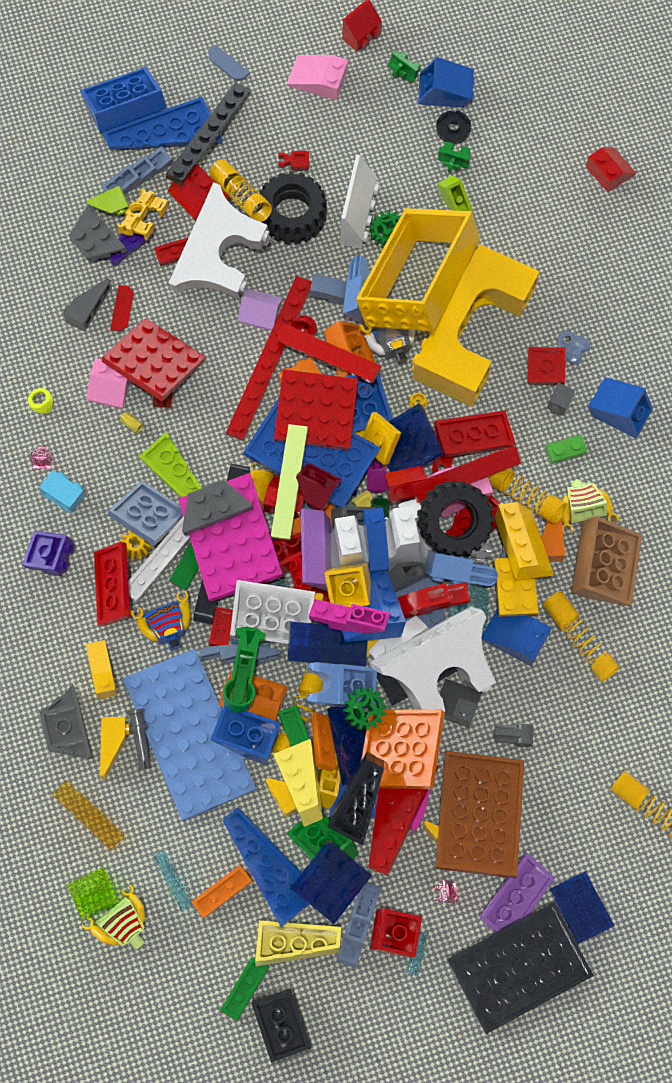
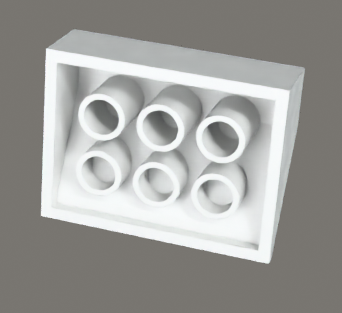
(358, 205)
(270, 609)

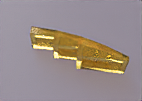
(88, 815)

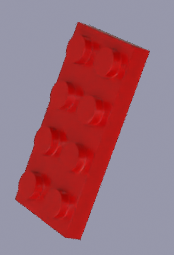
(474, 433)
(111, 584)

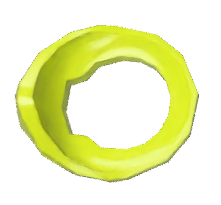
(46, 406)

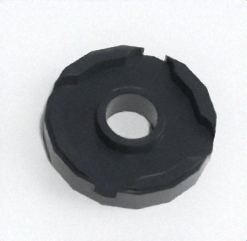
(453, 136)

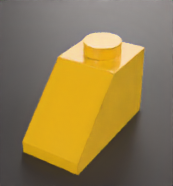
(282, 796)

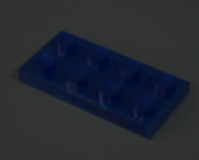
(322, 644)
(347, 744)

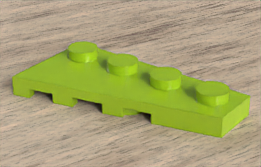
(169, 466)

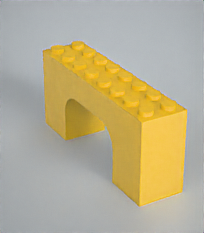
(486, 281)

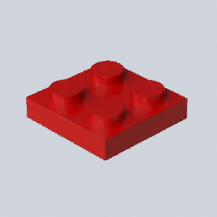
(546, 365)

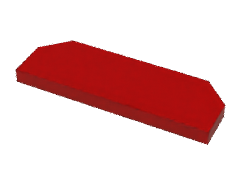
(122, 308)

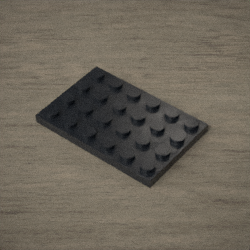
(520, 968)

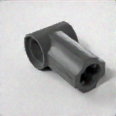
(520, 735)

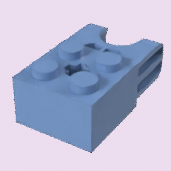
(357, 276)
(458, 569)
(339, 682)

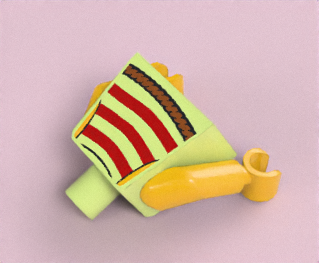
(586, 502)
(121, 923)

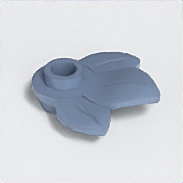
(574, 347)

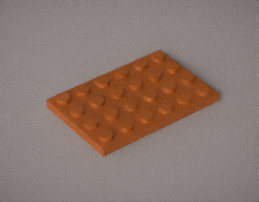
(480, 814)

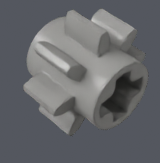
(482, 553)

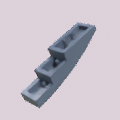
(140, 172)
(228, 654)
(358, 925)

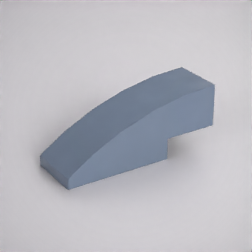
(328, 288)

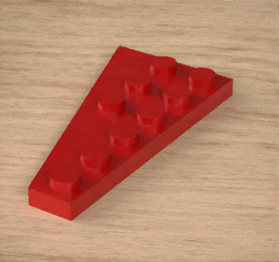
(393, 819)

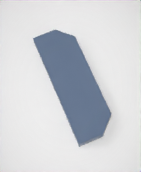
(227, 63)

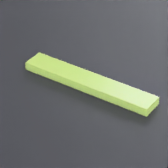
(288, 483)

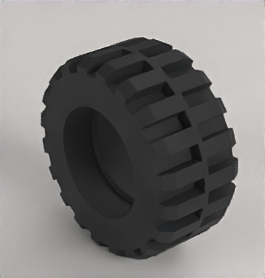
(300, 188)
(479, 525)

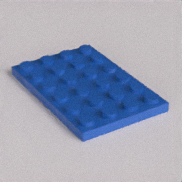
(345, 464)

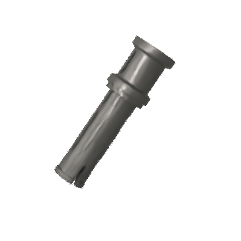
(138, 728)

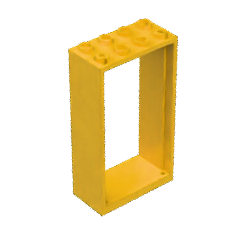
(414, 226)

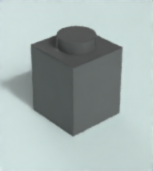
(560, 399)

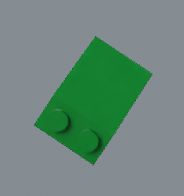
(314, 836)

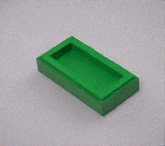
(293, 725)

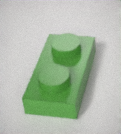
(566, 449)

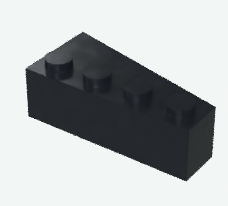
(356, 804)

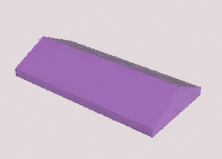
(315, 547)
(517, 896)

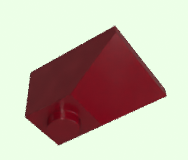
(317, 485)

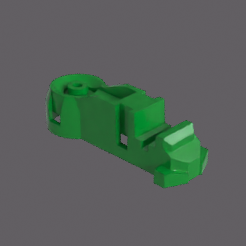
(243, 670)

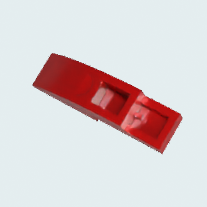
(433, 598)

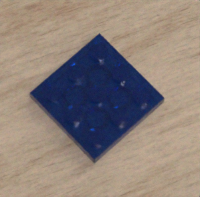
(417, 441)
(331, 881)

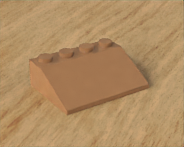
(606, 562)

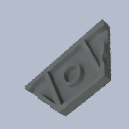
(94, 237)
(212, 506)
(65, 726)

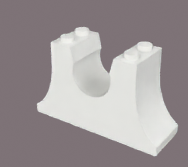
(213, 232)
(403, 540)
(427, 655)

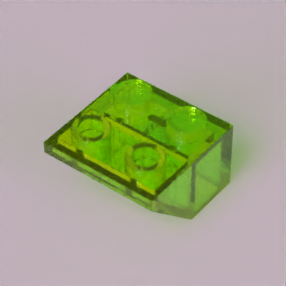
(93, 893)

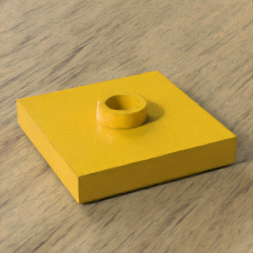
(383, 435)

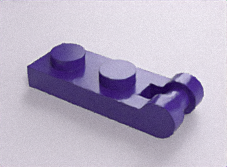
(131, 244)

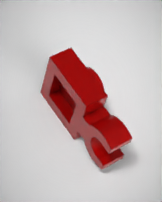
(297, 160)

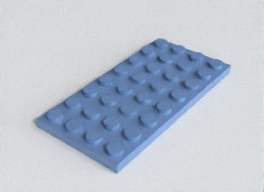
(180, 725)

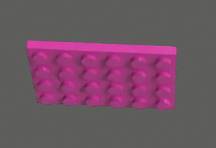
(235, 547)

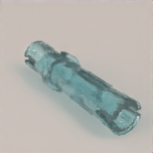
(173, 881)

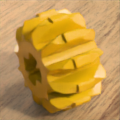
(138, 551)

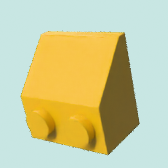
(349, 584)

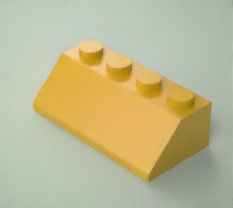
(522, 541)

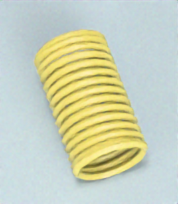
(131, 422)

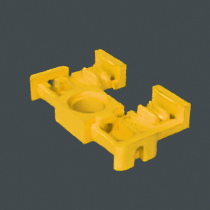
(135, 222)

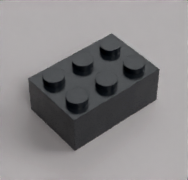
(281, 1026)

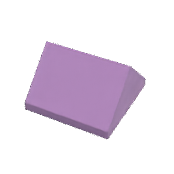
(259, 309)

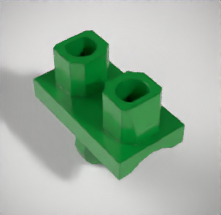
(402, 67)
(453, 158)

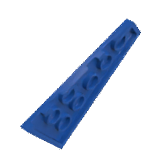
(165, 128)
(268, 866)

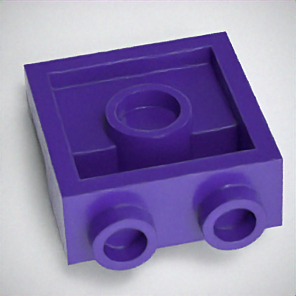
(48, 552)

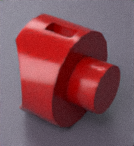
(305, 324)

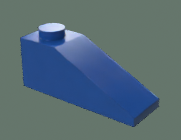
(376, 539)

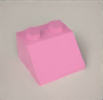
(107, 385)

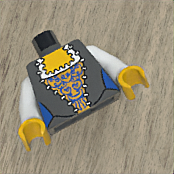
(389, 342)

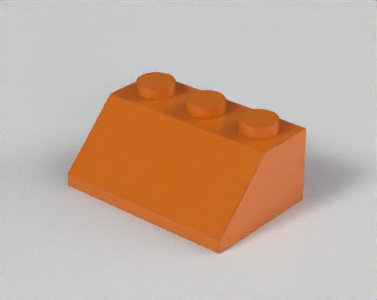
(350, 338)
(268, 697)

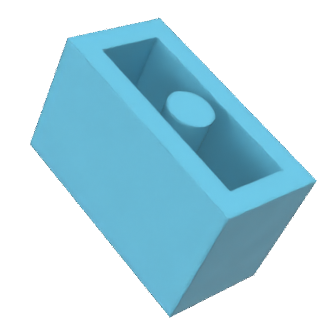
(62, 491)

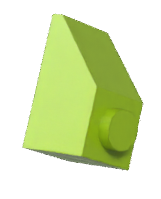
(454, 194)
(111, 201)

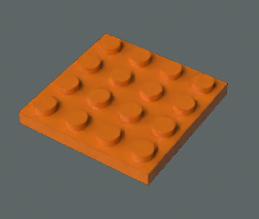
(408, 746)

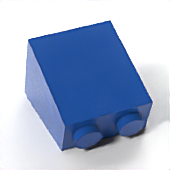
(446, 84)
(621, 406)

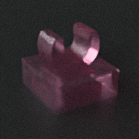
(41, 457)
(447, 891)

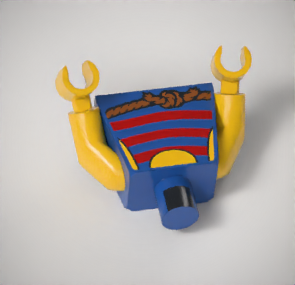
(166, 622)

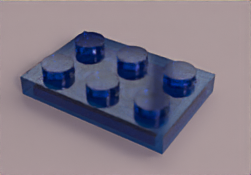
(581, 908)

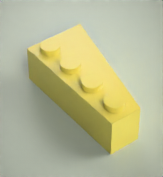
(301, 778)
(294, 942)

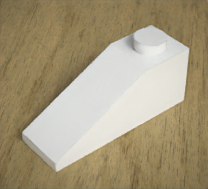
(412, 628)

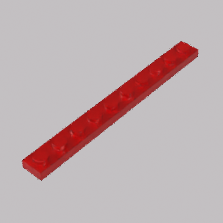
(268, 361)

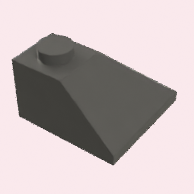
(459, 702)

